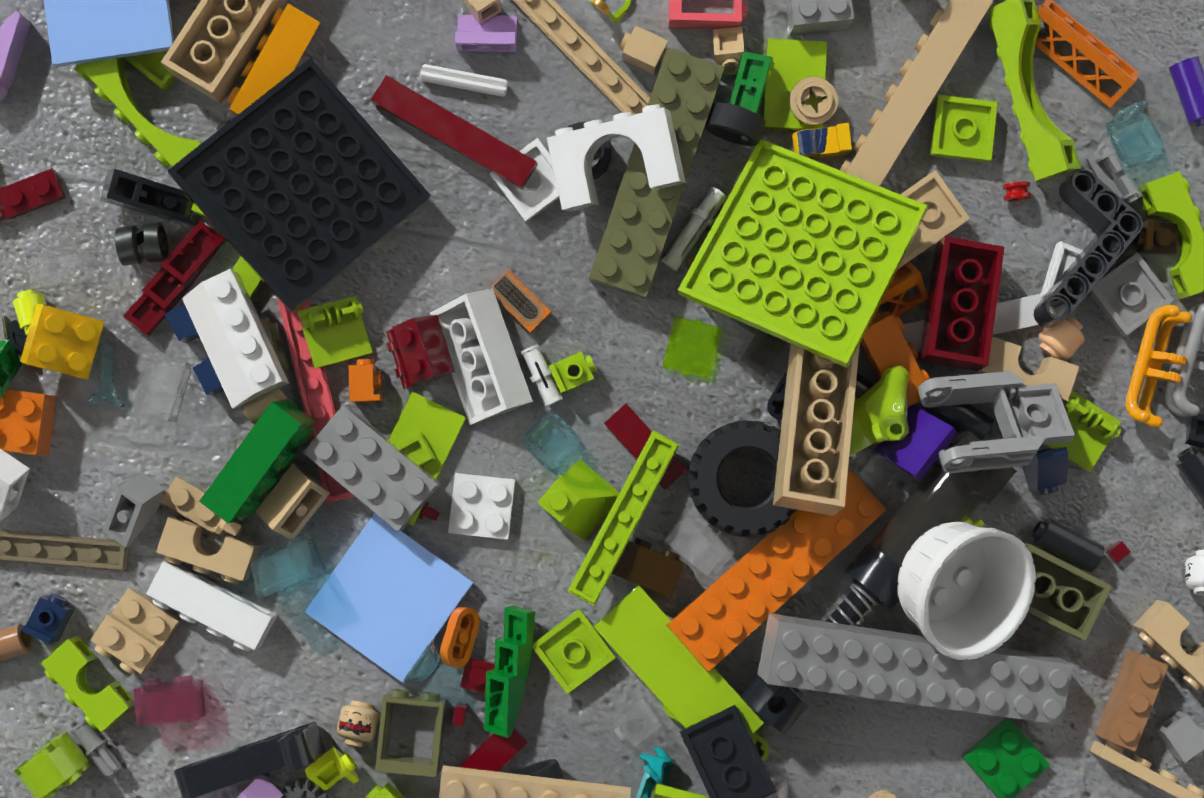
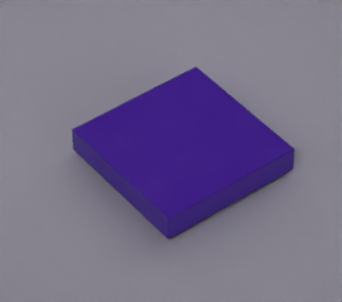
(920, 446)

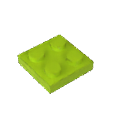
(963, 128)
(573, 651)

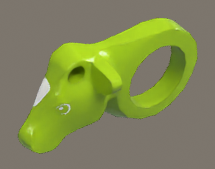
(881, 411)

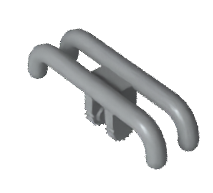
(1189, 347)

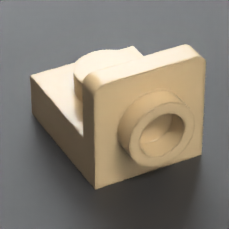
(729, 48)

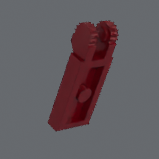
(30, 194)

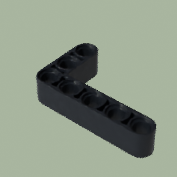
(1094, 255)
(287, 749)

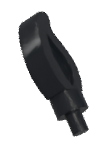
(16, 336)

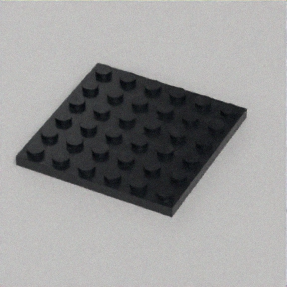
(299, 184)

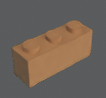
(1131, 700)

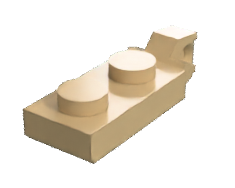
(185, 498)

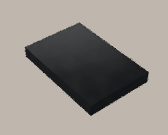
(727, 757)

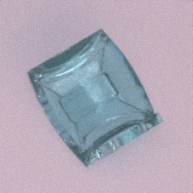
(1134, 136)
(553, 443)
(425, 664)

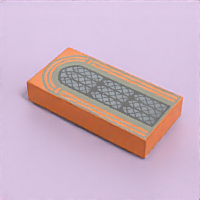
(520, 301)

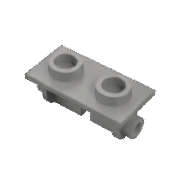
(1114, 174)

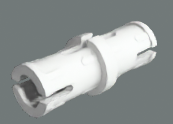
(532, 356)

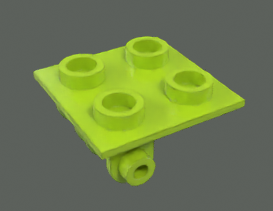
(335, 331)
(1092, 431)

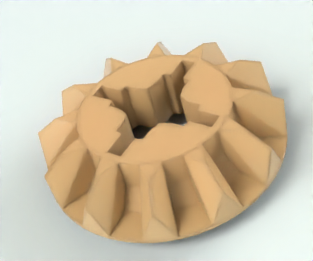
(820, 89)

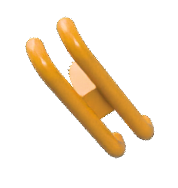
(1150, 363)

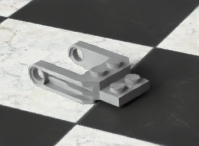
(1024, 415)

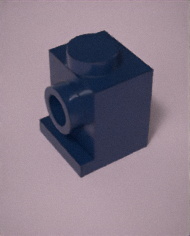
(60, 615)

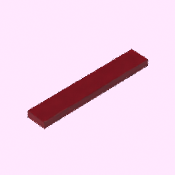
(454, 132)

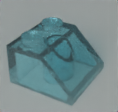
(286, 567)

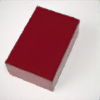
(460, 714)

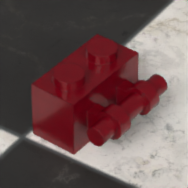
(419, 350)

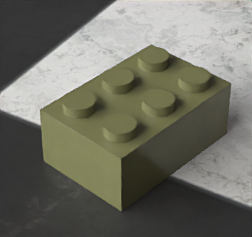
(1065, 595)

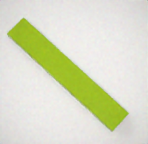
(623, 518)

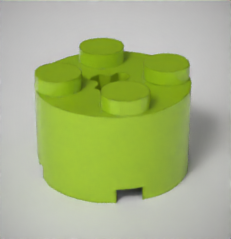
(53, 767)

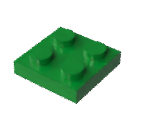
(1005, 760)

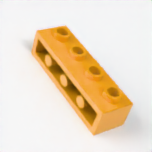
(277, 56)

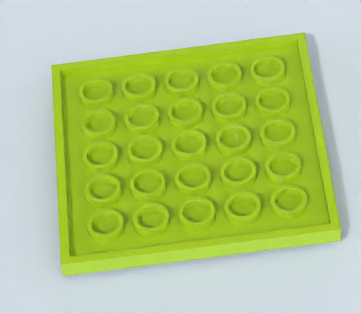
(803, 252)

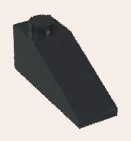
(147, 197)

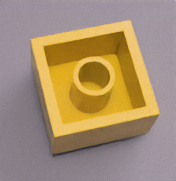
(62, 341)

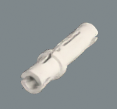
(692, 231)

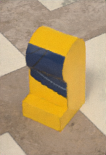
(823, 142)

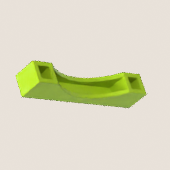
(1016, 31)
(114, 86)

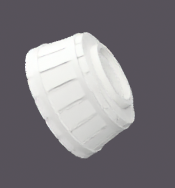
(966, 588)

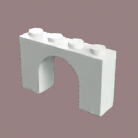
(574, 153)

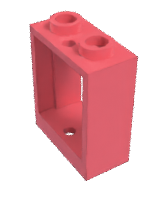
(705, 20)

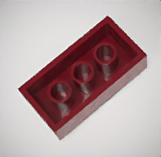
(962, 303)

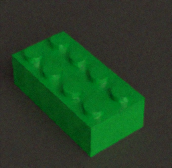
(258, 461)

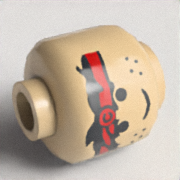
(357, 723)

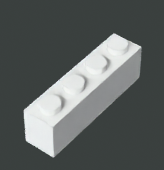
(211, 605)

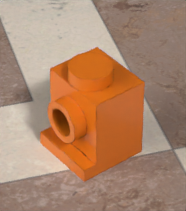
(365, 382)

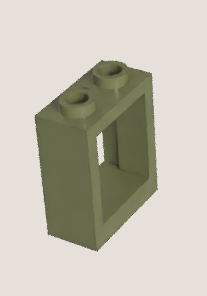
(406, 764)

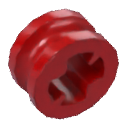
(1016, 191)

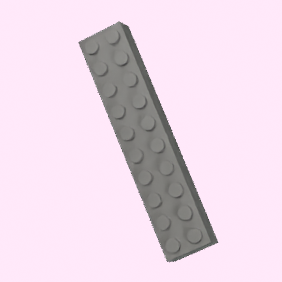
(912, 670)

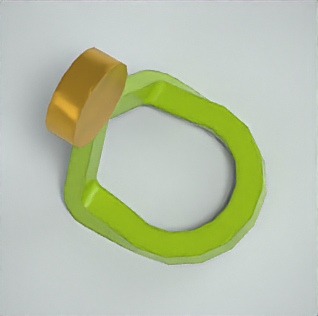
(618, 15)

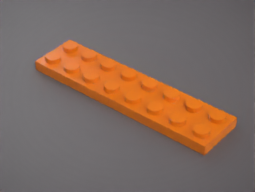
(771, 575)

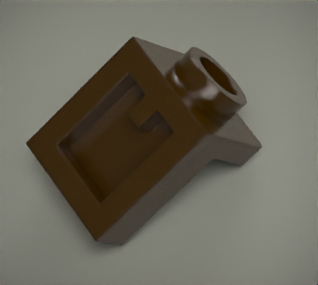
(1157, 238)

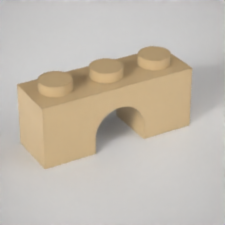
(1051, 370)
(183, 543)
(1162, 629)

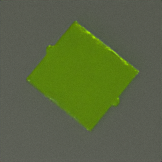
(692, 347)

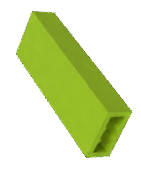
(642, 639)

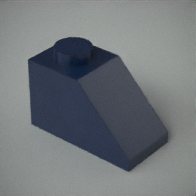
(1047, 470)

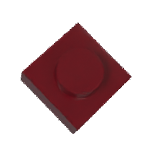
(475, 674)

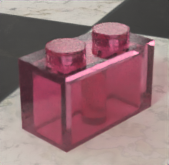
(169, 701)

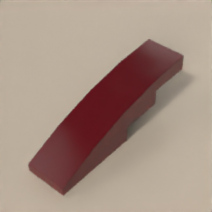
(174, 278)

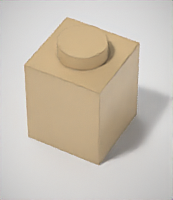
(643, 49)

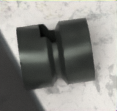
(138, 244)

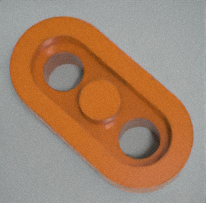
(459, 637)

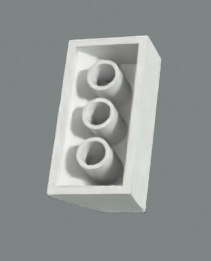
(234, 338)
(482, 356)

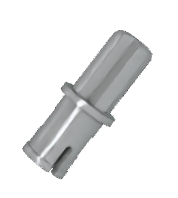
(96, 748)

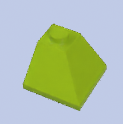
(579, 499)

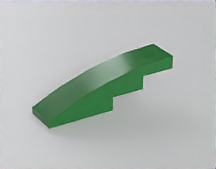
(508, 679)

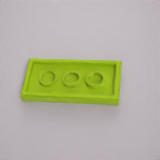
(438, 426)

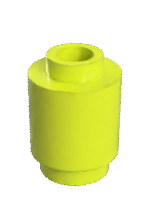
(25, 307)

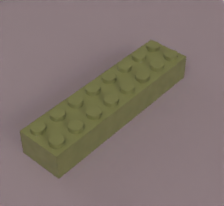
(645, 215)

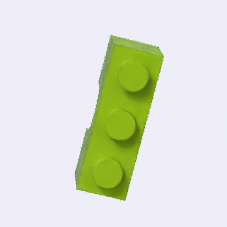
(69, 668)

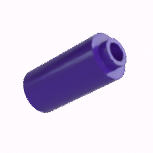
(1189, 84)

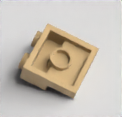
(135, 632)

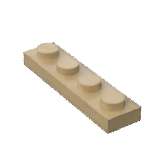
(1141, 769)

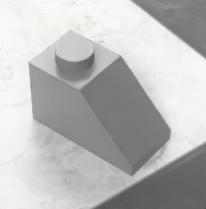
(133, 508)

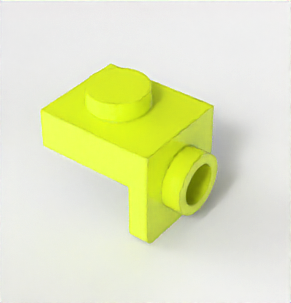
(331, 768)

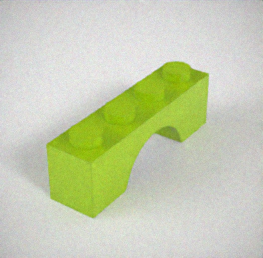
(1170, 200)

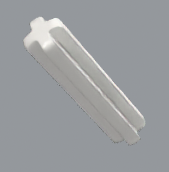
(464, 80)

